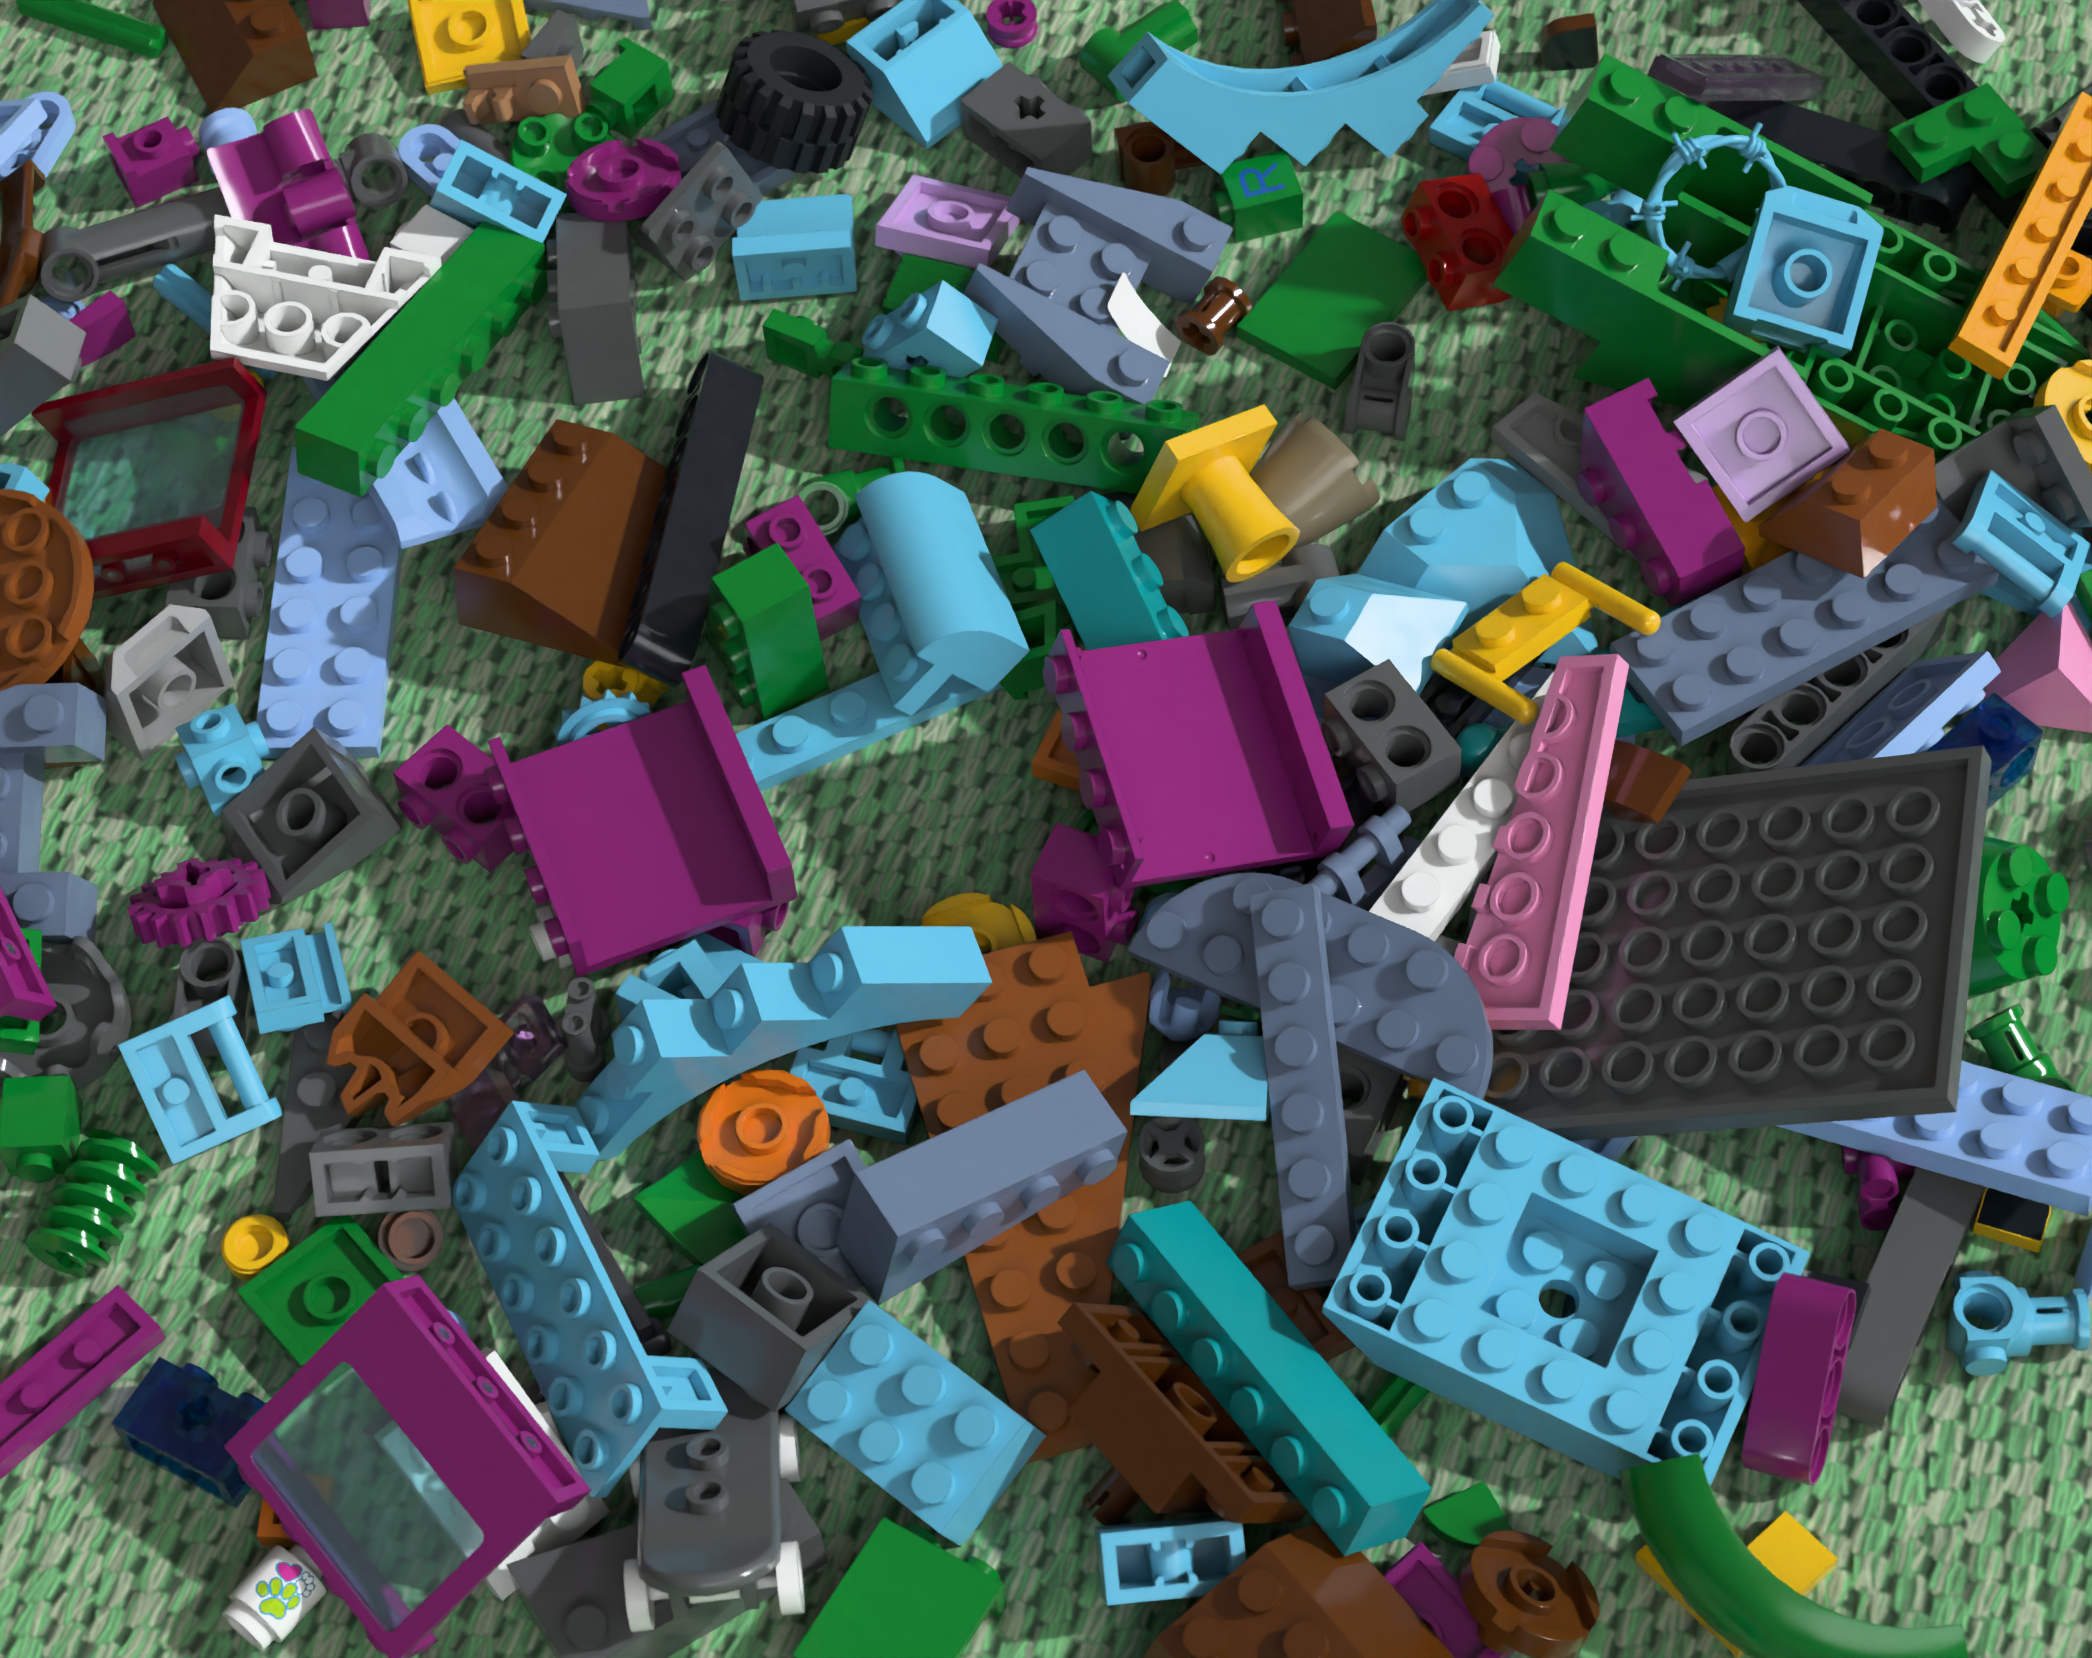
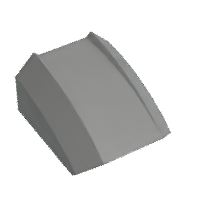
(164, 678)

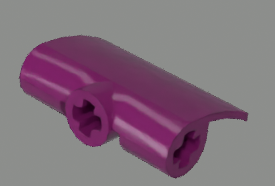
(290, 184)

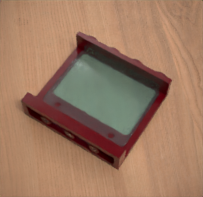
(157, 472)

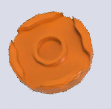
(761, 1128)

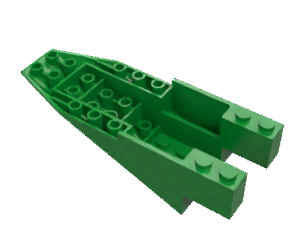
(1638, 328)

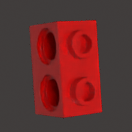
(1458, 239)

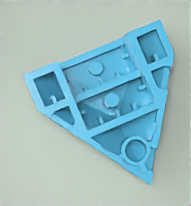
(1480, 543)

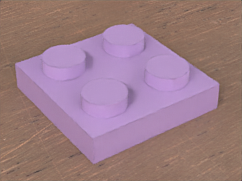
(947, 223)
(1761, 434)

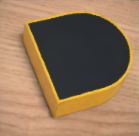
(2012, 1219)

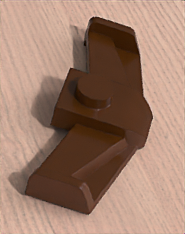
(19, 240)

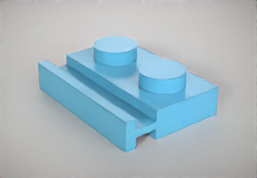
(295, 978)

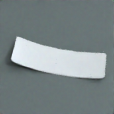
(1139, 322)

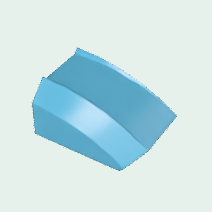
(1804, 272)

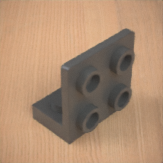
(700, 213)
(2032, 454)

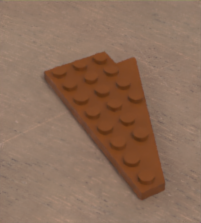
(1015, 1039)

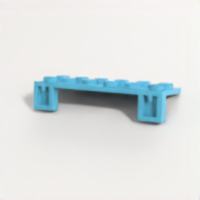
(562, 1301)

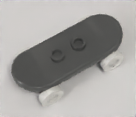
(715, 1512)

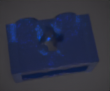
(184, 1423)

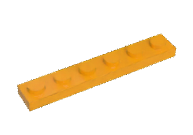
(2031, 249)

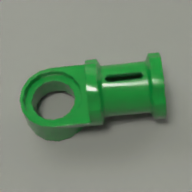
(844, 486)
(2014, 1050)

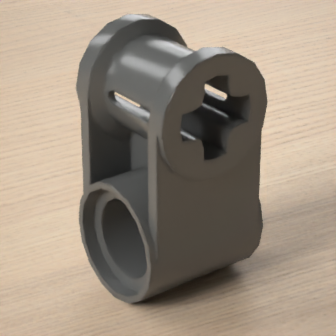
(1382, 390)
(193, 992)

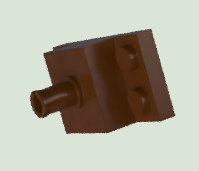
(1163, 1428)

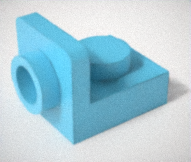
(684, 973)

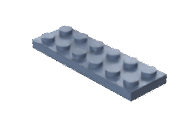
(1791, 625)

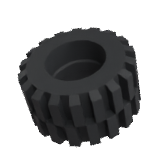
(794, 101)

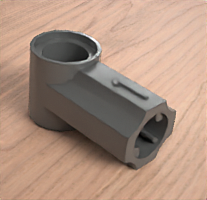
(1283, 582)

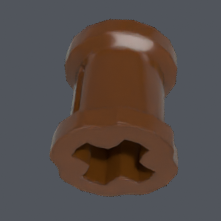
(1213, 315)

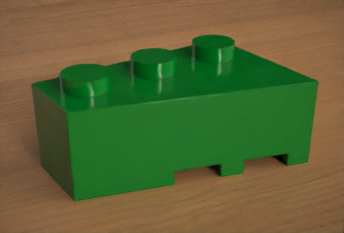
(766, 633)

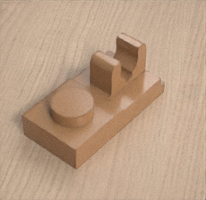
(522, 89)

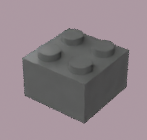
(766, 1314)

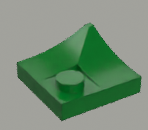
(692, 1211)

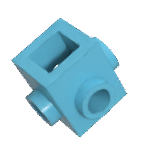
(220, 754)

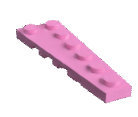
(1538, 886)

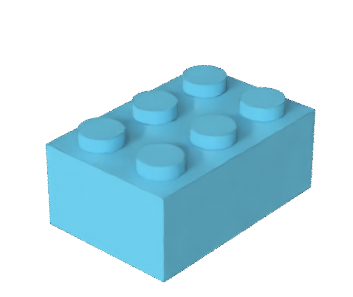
(915, 1423)

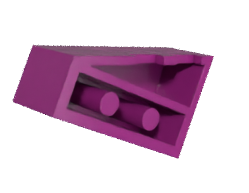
(1651, 499)

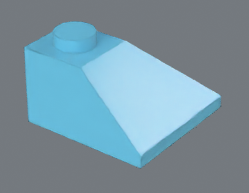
(1362, 621)
(1213, 1078)

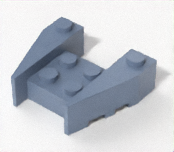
(1069, 266)
(39, 728)

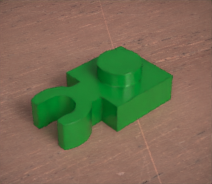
(804, 345)

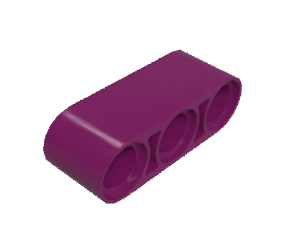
(1799, 1378)

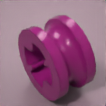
(1013, 35)

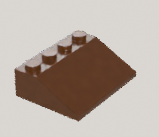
(563, 545)

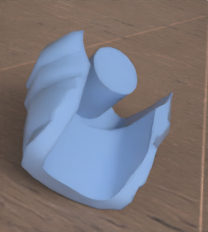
(1181, 1012)

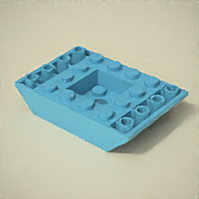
(1500, 1210)

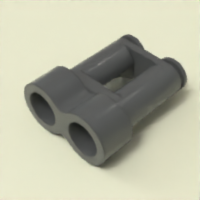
(585, 1030)

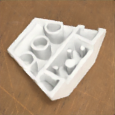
(302, 305)

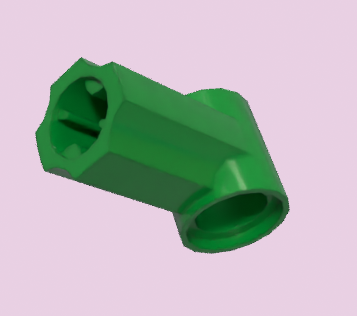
(1108, 46)

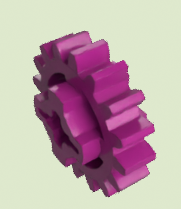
(199, 901)

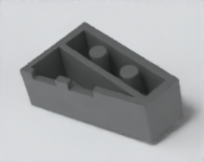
(595, 307)
(35, 357)

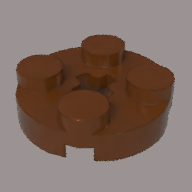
(1527, 1597)

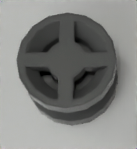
(1166, 1139)

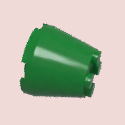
(2015, 917)

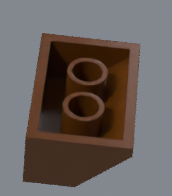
(1326, 28)
(238, 48)

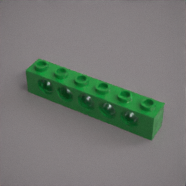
(866, 425)

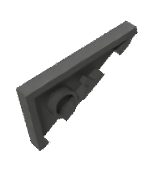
(310, 1107)

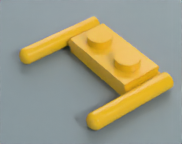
(1528, 627)

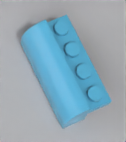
(928, 589)

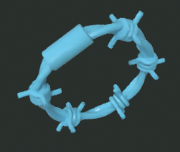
(1654, 208)

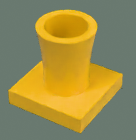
(1211, 478)

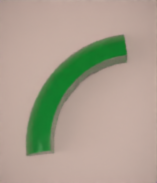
(1739, 1593)

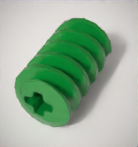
(90, 1202)

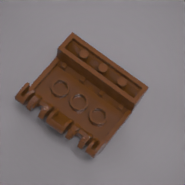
(1300, 1603)

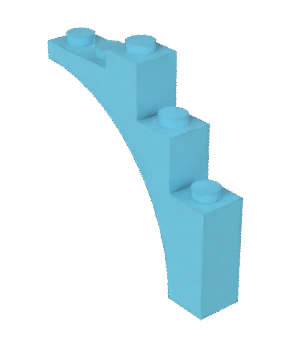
(1302, 107)
(766, 1010)

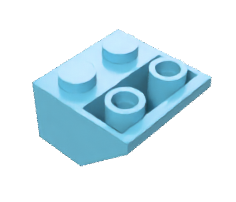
(923, 64)

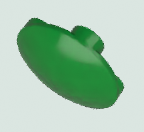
(550, 144)

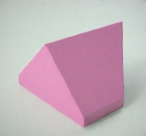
(2049, 672)

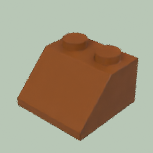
(1859, 504)

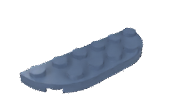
(1390, 987)

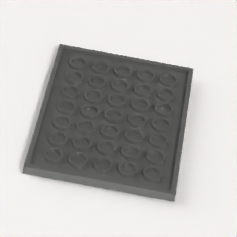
(1767, 956)

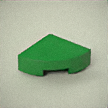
(1466, 1517)

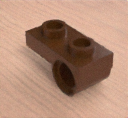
(1149, 158)

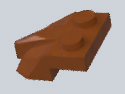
(414, 1043)

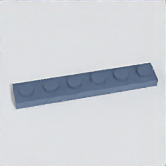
(1303, 1084)

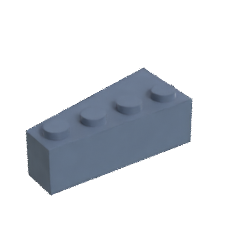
(975, 1183)

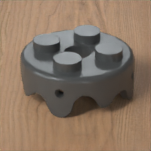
(94, 1011)

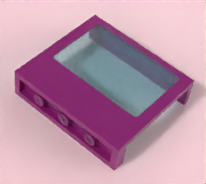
(403, 1465)

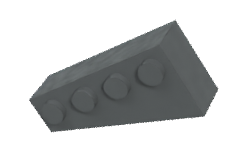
(581, 1601)

